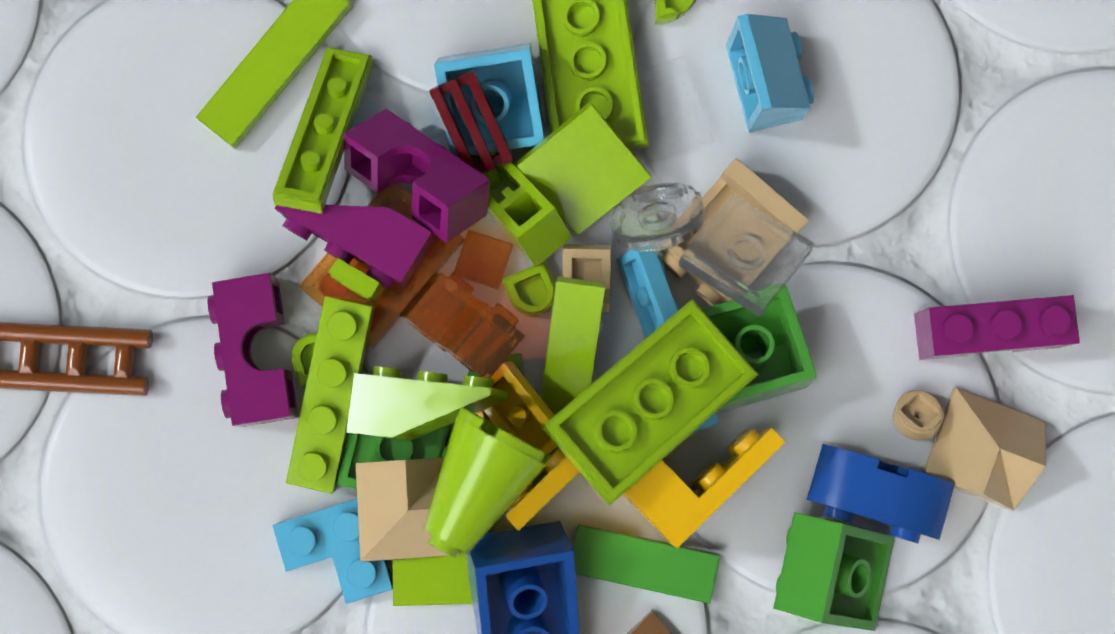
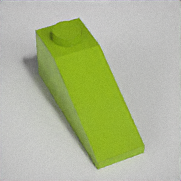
(524, 213)

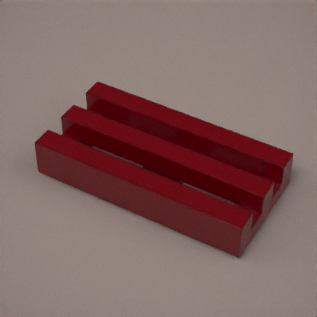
(454, 86)

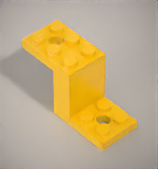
(660, 493)

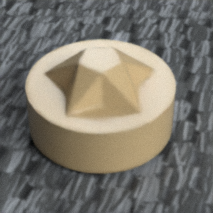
(918, 415)

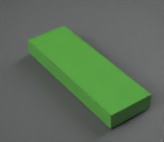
(644, 564)

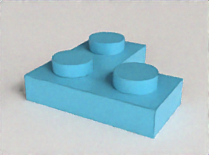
(336, 535)

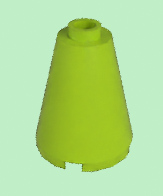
(478, 481)

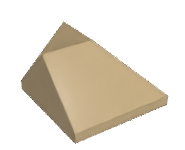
(988, 449)
(395, 507)

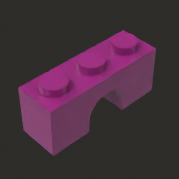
(446, 190)
(242, 311)
(996, 327)

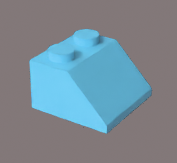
(768, 71)
(511, 89)

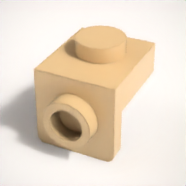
(591, 264)

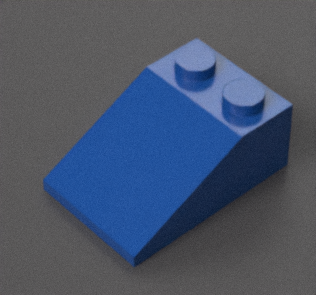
(524, 581)

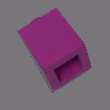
(373, 235)

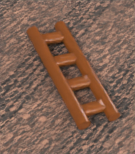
(78, 339)

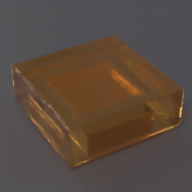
(483, 259)

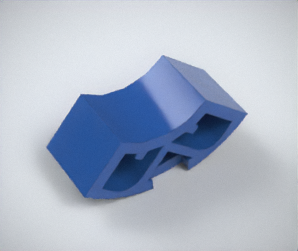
(880, 492)

